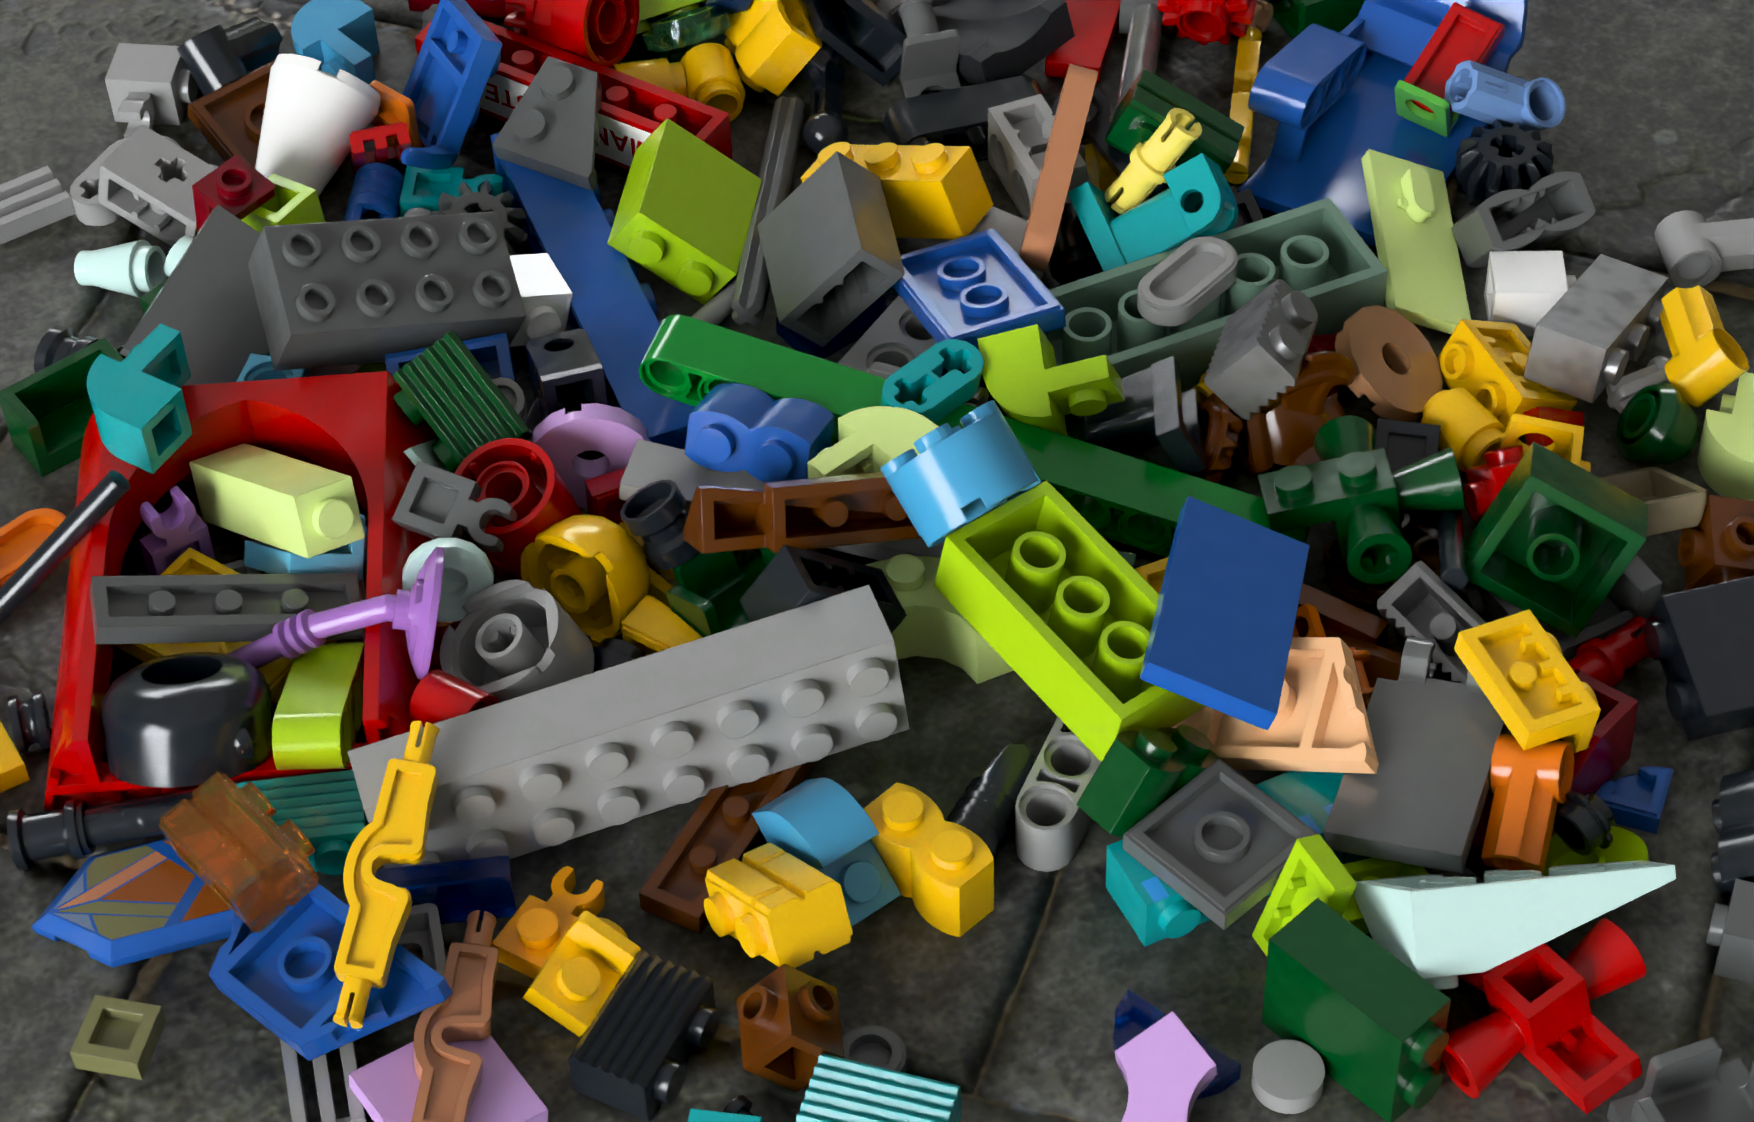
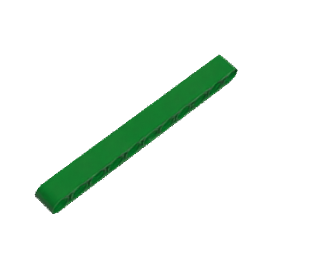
(1110, 490)

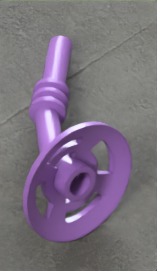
(407, 610)

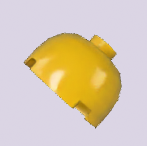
(590, 571)

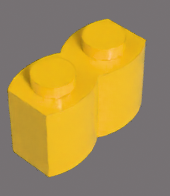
(771, 43)
(933, 860)

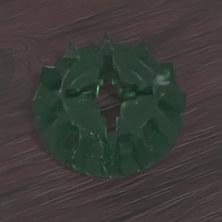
(686, 28)

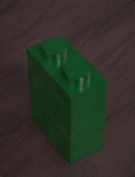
(1357, 1009)

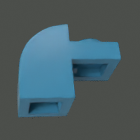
(338, 35)
(834, 835)

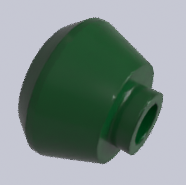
(1657, 426)

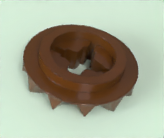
(1220, 433)

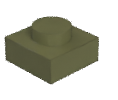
(118, 1037)

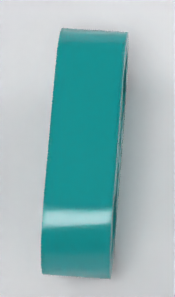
(924, 378)

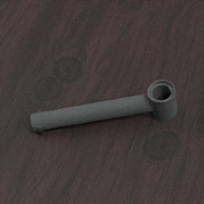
(1144, 30)

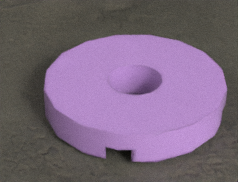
(592, 428)

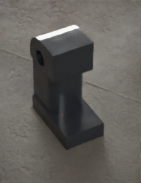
(860, 34)
(1149, 417)

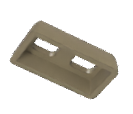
(1670, 499)

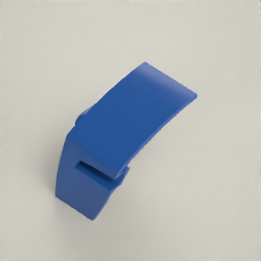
(1339, 101)

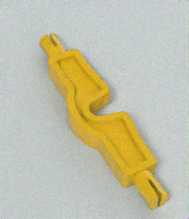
(1244, 77)
(378, 907)

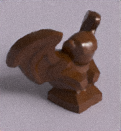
(1289, 426)

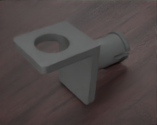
(927, 54)

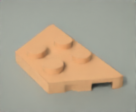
(1317, 722)

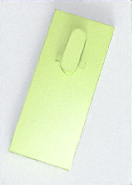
(1415, 241)

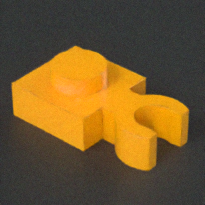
(540, 925)

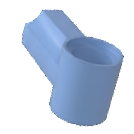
(1498, 96)

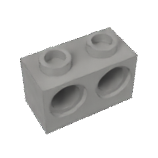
(1018, 145)

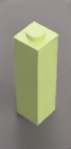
(277, 500)

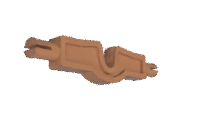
(447, 1073)

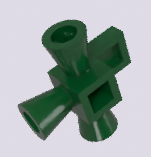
(1360, 496)

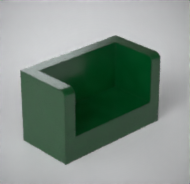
(52, 409)

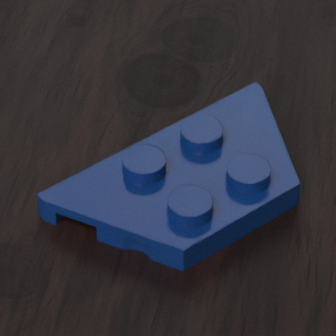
(291, 982)

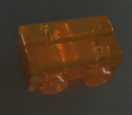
(240, 850)

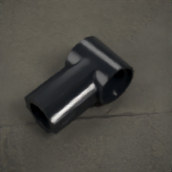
(228, 54)

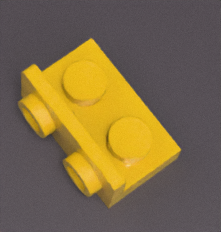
(1491, 364)
(1529, 681)

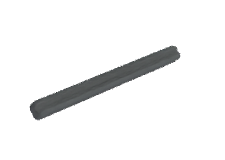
(776, 174)

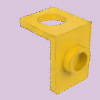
(1566, 437)

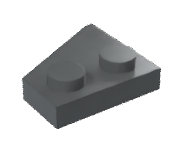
(556, 124)

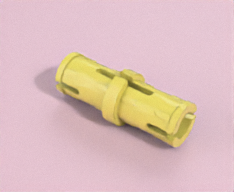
(1153, 160)

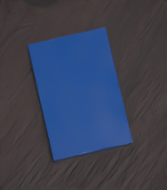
(975, 289)

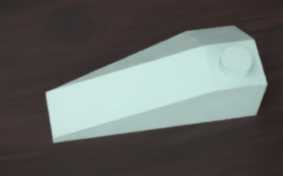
(1468, 927)

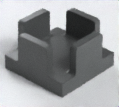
(1690, 1088)

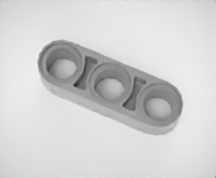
(1046, 811)

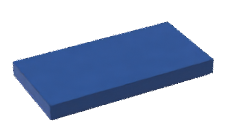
(1226, 613)

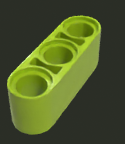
(320, 709)

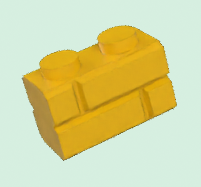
(777, 906)

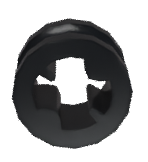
(30, 721)

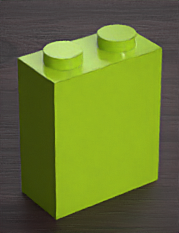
(685, 212)

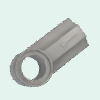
(1701, 250)

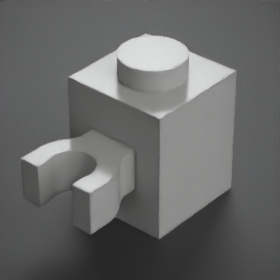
(149, 85)

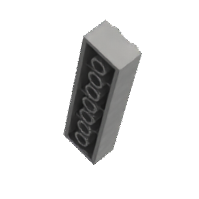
(655, 731)

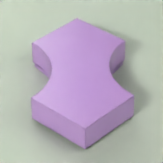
(1164, 1072)

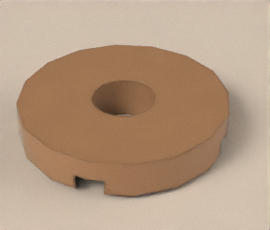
(1385, 334)

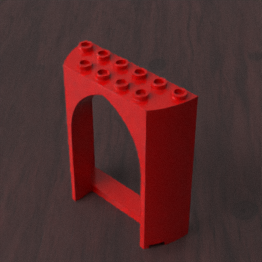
(324, 420)

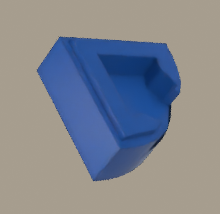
(1639, 797)

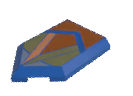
(135, 906)

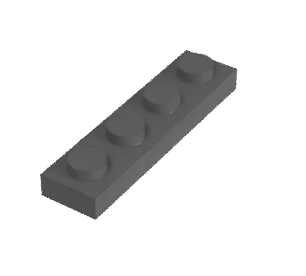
(211, 605)

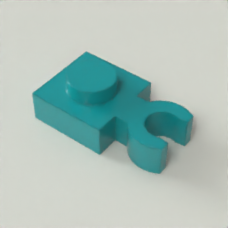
(425, 186)

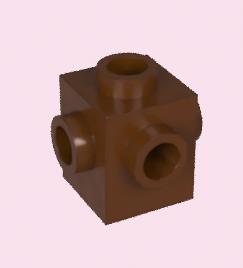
(1720, 544)
(788, 1025)

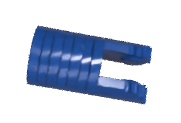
(374, 193)

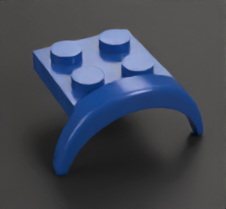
(449, 82)

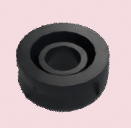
(186, 720)

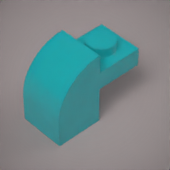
(142, 400)

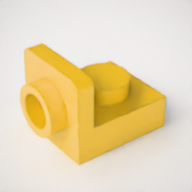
(582, 972)

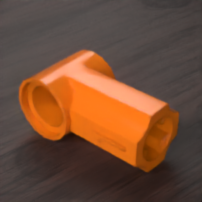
(1525, 801)

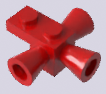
(1546, 1015)

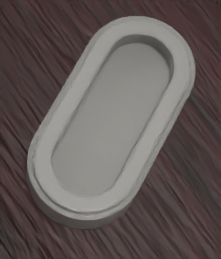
(1187, 281)

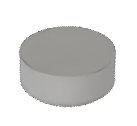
(1288, 1076)

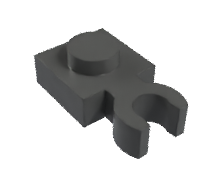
(447, 505)

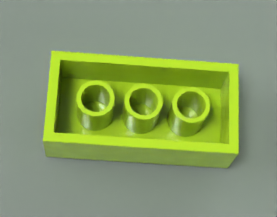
(1061, 614)

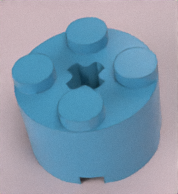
(960, 473)

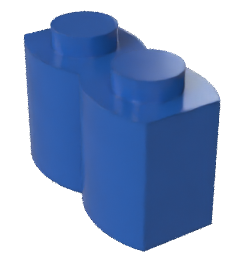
(752, 432)

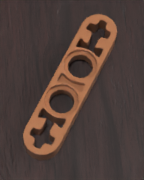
(1057, 167)

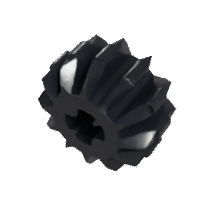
(1501, 161)

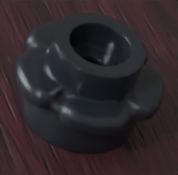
(1584, 822)

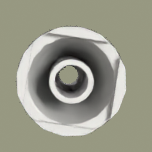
(311, 120)

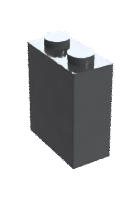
(830, 249)

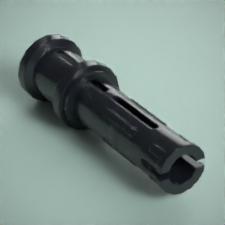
(81, 828)

